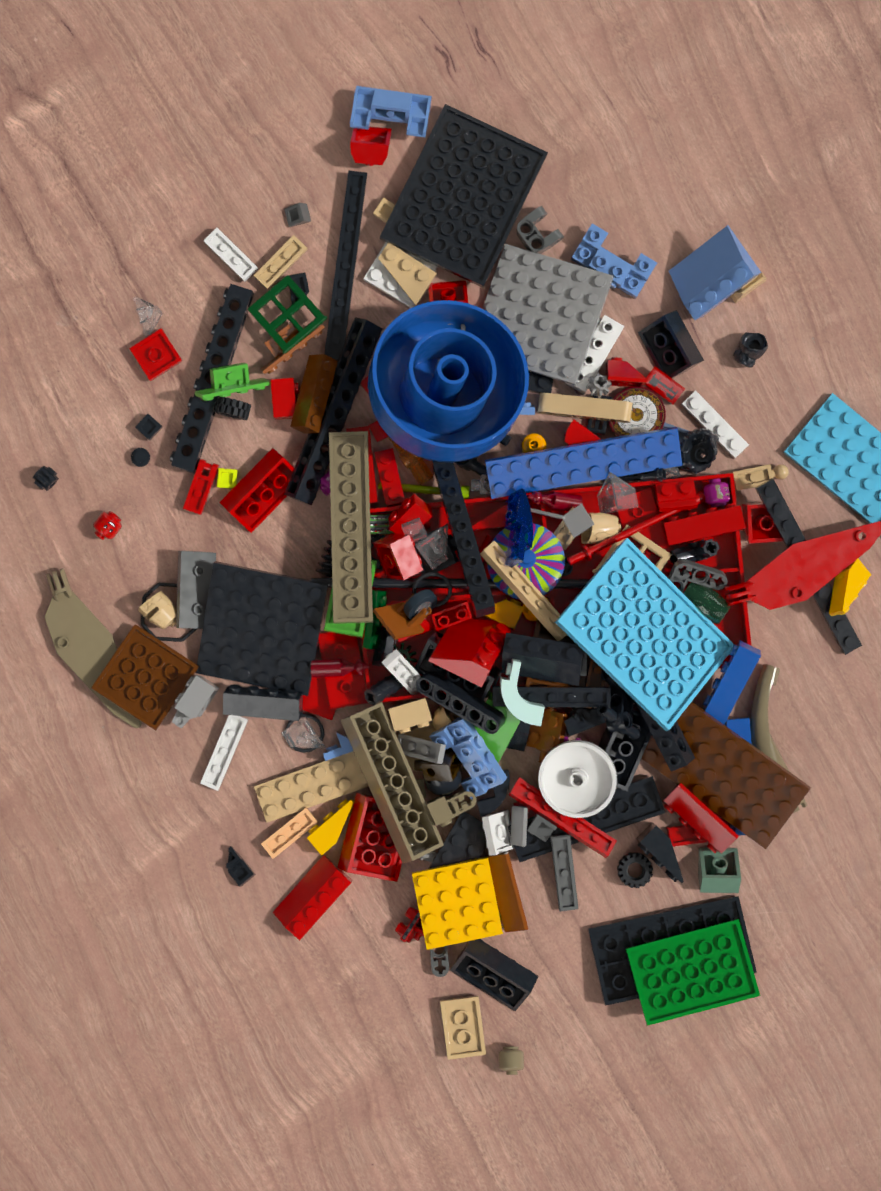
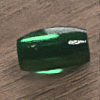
(707, 602)

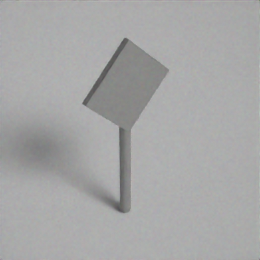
(576, 520)

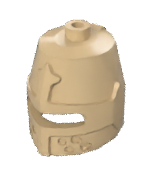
(604, 528)
(159, 611)

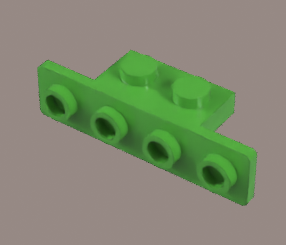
(231, 380)

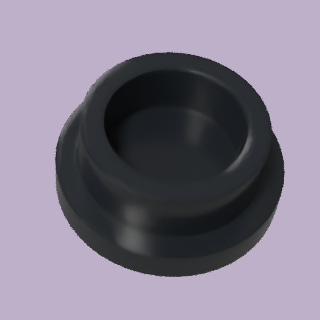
(140, 457)

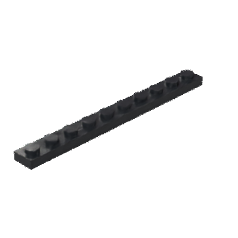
(345, 263)
(791, 534)

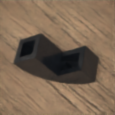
(490, 804)

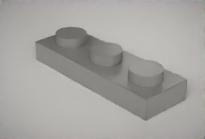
(422, 748)

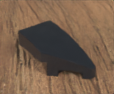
(301, 280)
(238, 868)

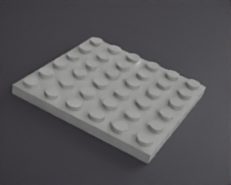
(548, 309)

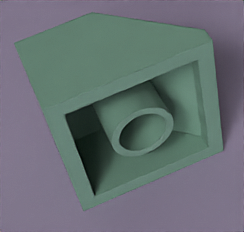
(719, 871)

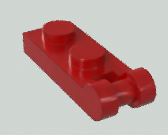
(200, 487)

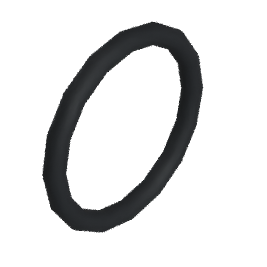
(440, 576)
(321, 731)

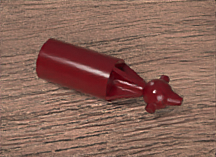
(557, 500)
(336, 667)

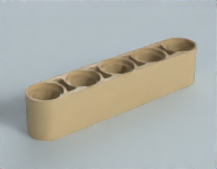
(584, 407)

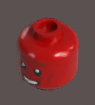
(107, 525)

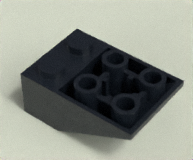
(657, 843)

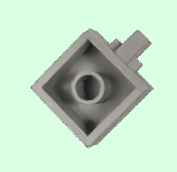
(194, 700)

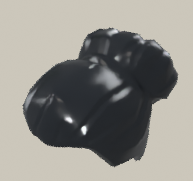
(750, 349)

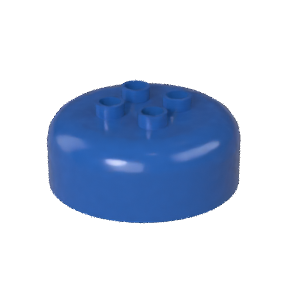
(445, 387)

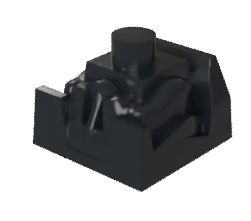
(582, 719)

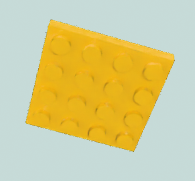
(457, 903)

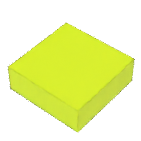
(227, 478)

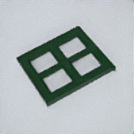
(286, 314)

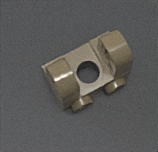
(444, 809)

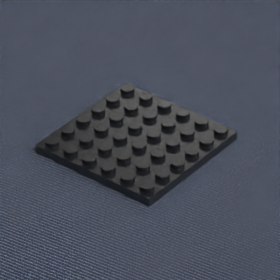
(261, 627)

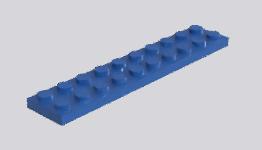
(584, 462)

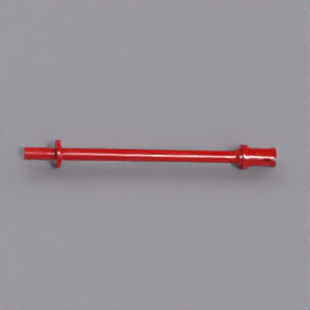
(587, 552)

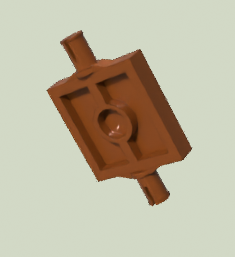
(549, 733)

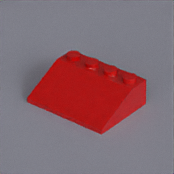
(471, 649)
(368, 844)

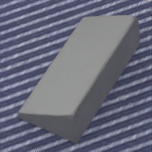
(519, 825)

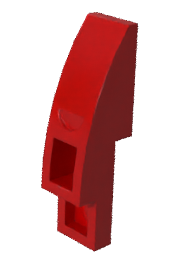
(445, 616)

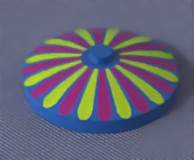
(541, 563)

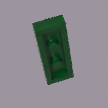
(372, 630)

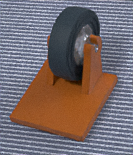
(405, 618)

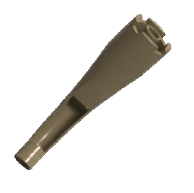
(759, 724)

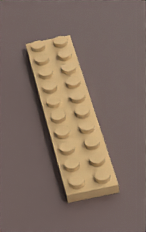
(319, 782)

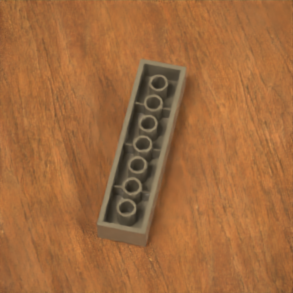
(392, 783)

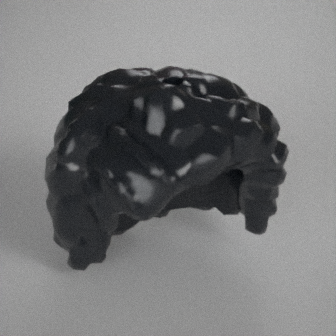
(696, 444)

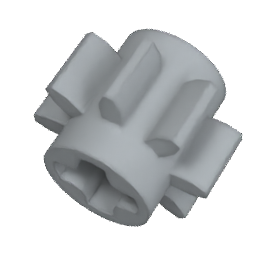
(598, 385)

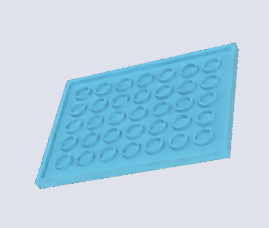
(645, 634)

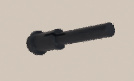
(658, 474)

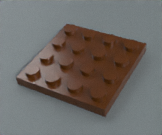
(145, 677)

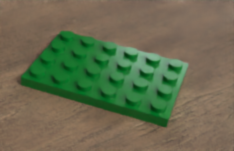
(692, 972)

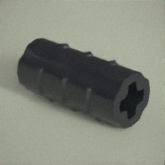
(382, 690)

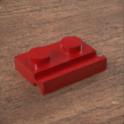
(676, 495)

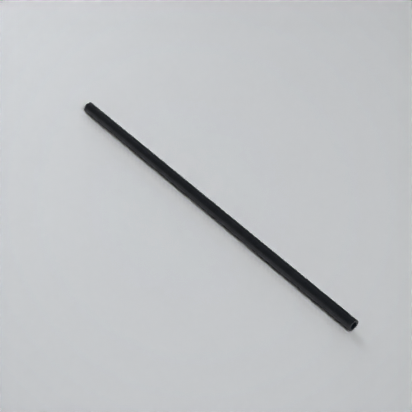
(455, 583)

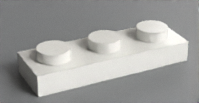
(231, 254)

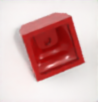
(370, 145)
(578, 434)

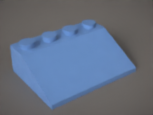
(713, 273)

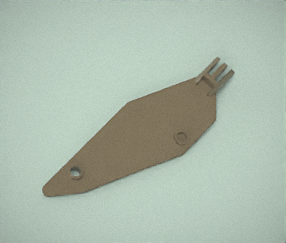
(81, 639)

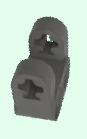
(534, 235)

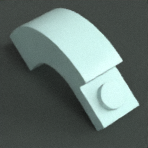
(522, 709)

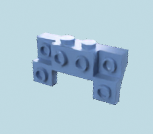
(391, 106)
(626, 276)
(473, 754)

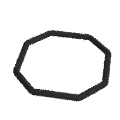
(143, 618)

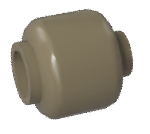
(511, 1060)

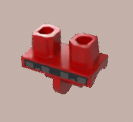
(414, 929)

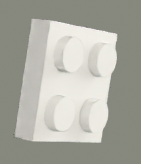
(497, 832)

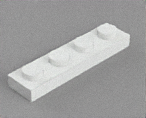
(710, 419)
(402, 670)
(224, 751)

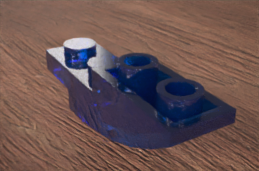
(521, 527)

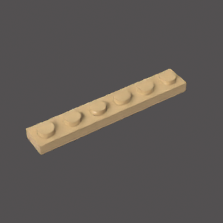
(524, 589)

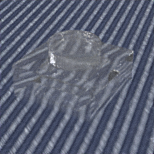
(414, 529)

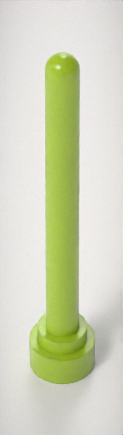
(429, 489)

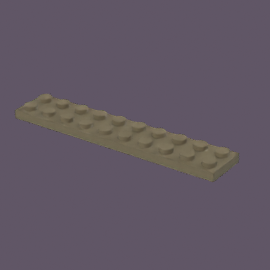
(350, 527)

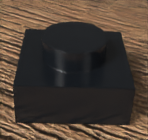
(149, 427)

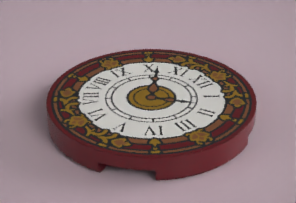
(646, 415)

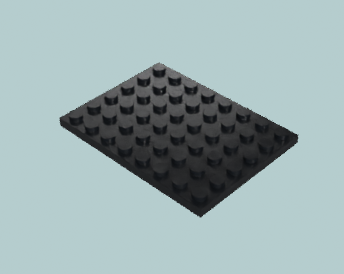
(463, 195)

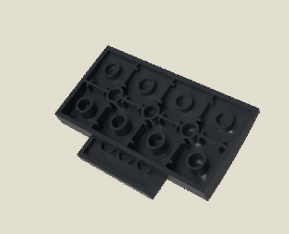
(612, 940)

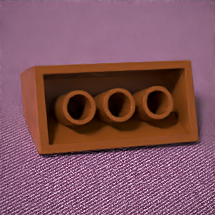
(507, 893)

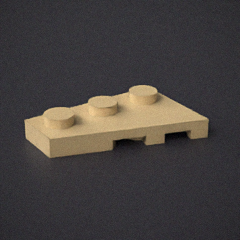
(408, 272)

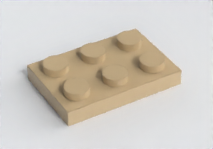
(463, 1027)

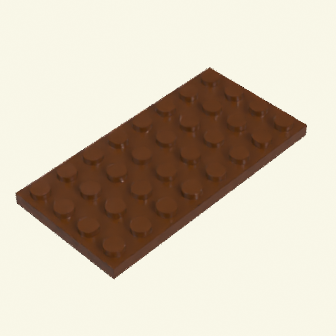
(732, 777)

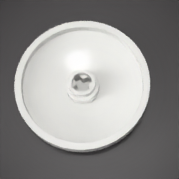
(577, 779)

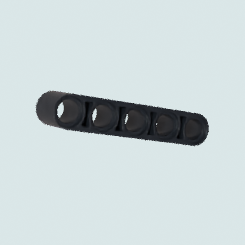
(469, 702)

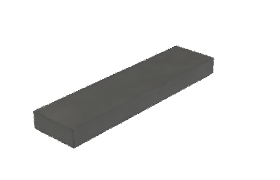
(564, 872)

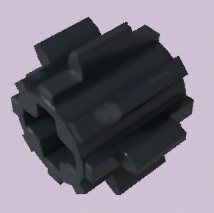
(45, 478)

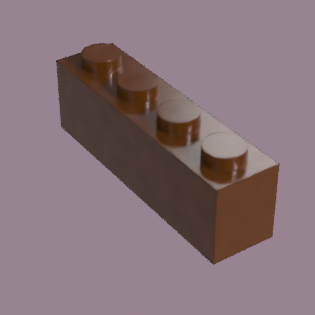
(313, 393)

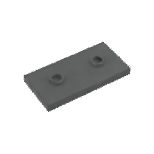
(193, 587)

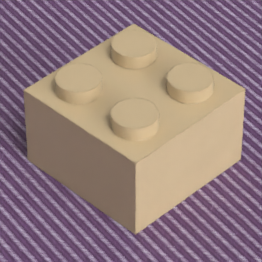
(409, 715)

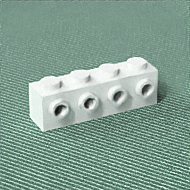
(601, 344)

